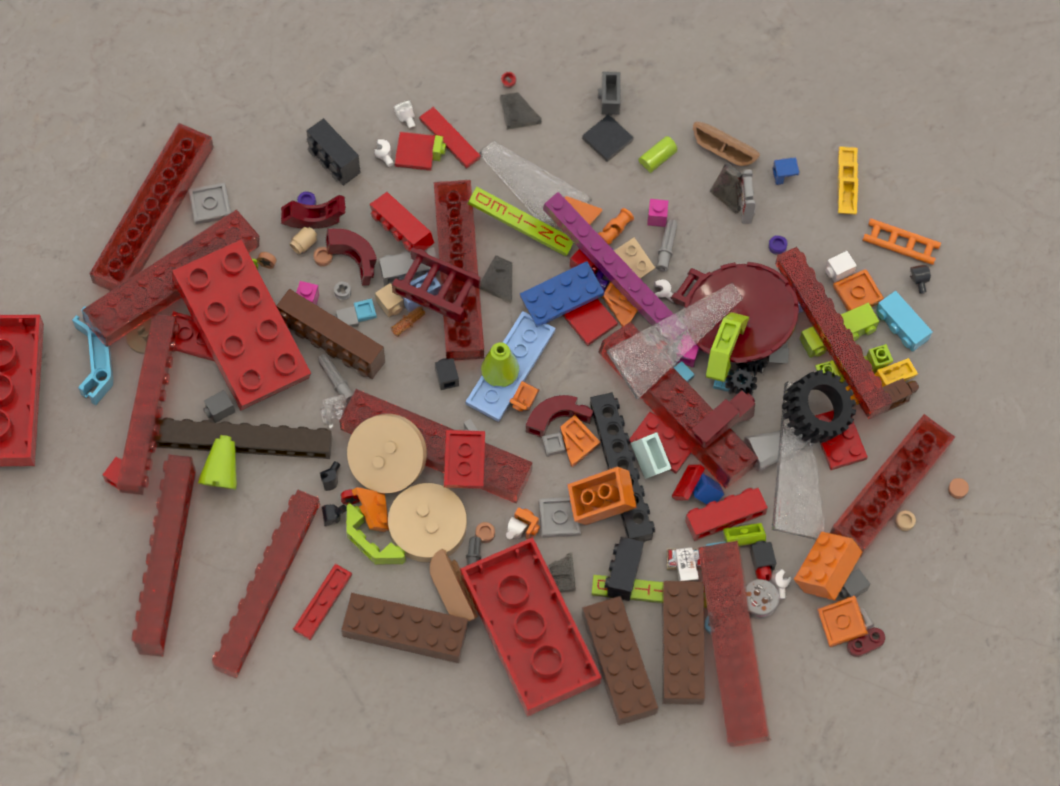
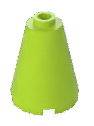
(500, 366)
(220, 465)

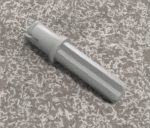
(666, 247)
(339, 383)

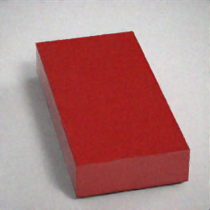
(688, 482)

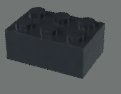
(333, 152)

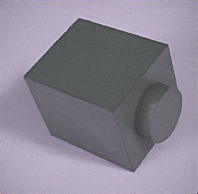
(218, 406)
(855, 585)

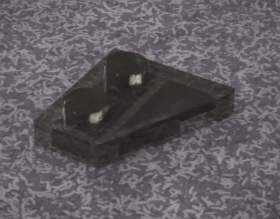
(563, 573)

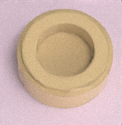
(905, 520)

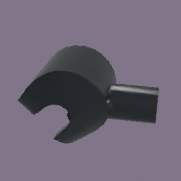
(920, 276)
(329, 477)
(332, 513)

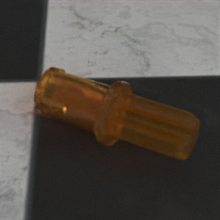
(407, 321)

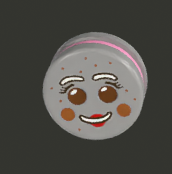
(762, 598)

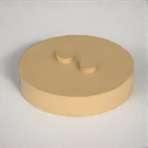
(386, 453)
(427, 520)

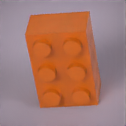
(601, 496)
(828, 565)

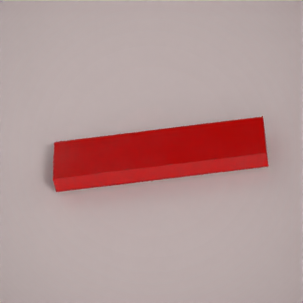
(451, 137)
(322, 601)

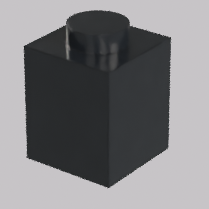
(446, 373)
(763, 555)

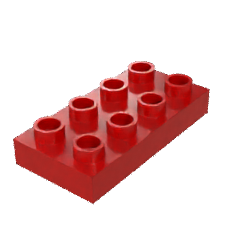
(241, 324)
(19, 387)
(530, 626)

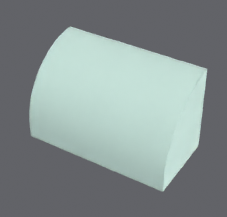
(651, 455)

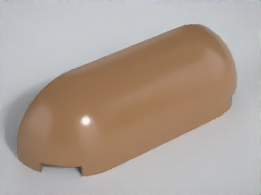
(724, 144)
(451, 586)

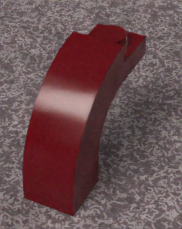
(313, 216)
(355, 246)
(555, 408)

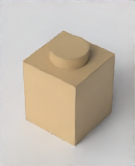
(388, 301)

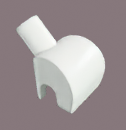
(405, 113)
(384, 152)
(665, 289)
(516, 528)
(780, 583)

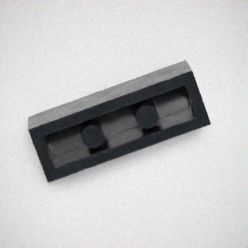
(624, 568)

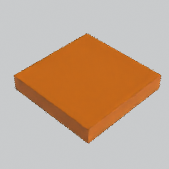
(858, 290)
(842, 621)

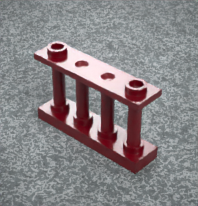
(436, 303)

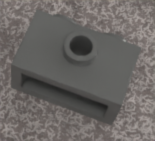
(610, 93)

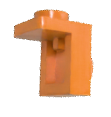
(524, 396)
(528, 518)

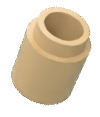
(303, 240)

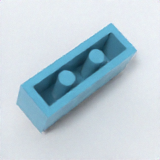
(903, 321)

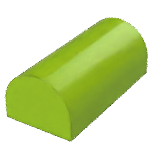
(658, 154)
(745, 534)

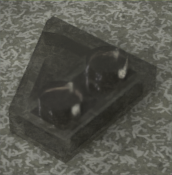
(518, 111)
(728, 187)
(498, 279)

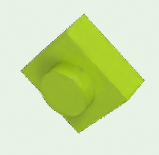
(439, 148)

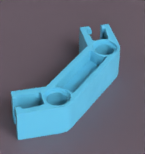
(100, 364)

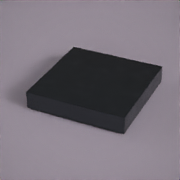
(607, 138)

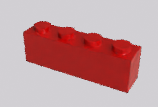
(401, 223)
(726, 513)

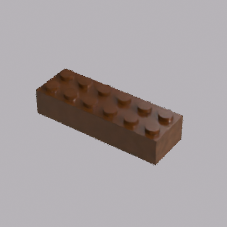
(331, 334)
(405, 627)
(683, 642)
(619, 660)

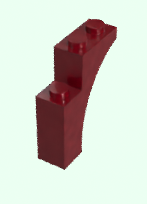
(724, 417)

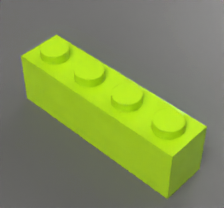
(859, 320)

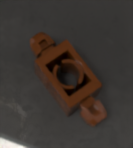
(900, 392)

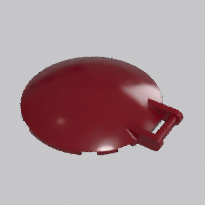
(766, 301)

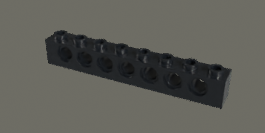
(608, 404)

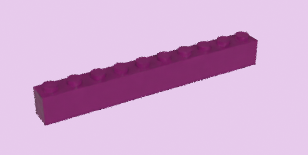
(606, 259)

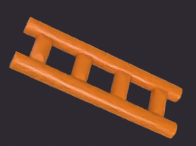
(895, 232)

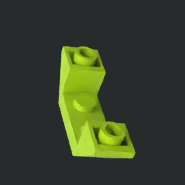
(723, 345)
(878, 357)
(389, 555)

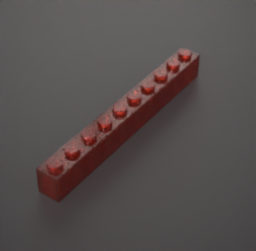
(833, 333)
(148, 404)
(266, 584)

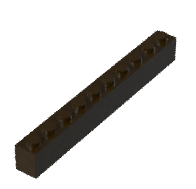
(247, 438)

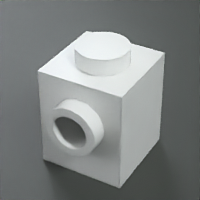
(840, 266)

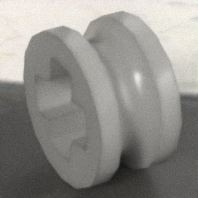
(340, 296)

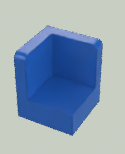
(784, 168)
(708, 490)

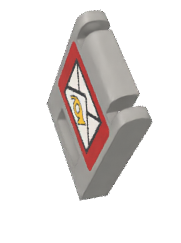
(746, 199)

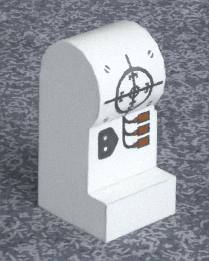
(685, 565)

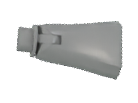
(765, 448)

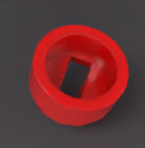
(511, 76)
(764, 573)

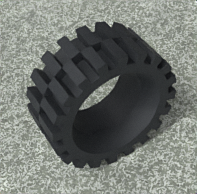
(804, 420)

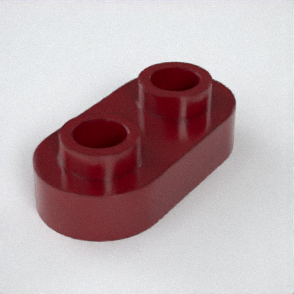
(867, 643)

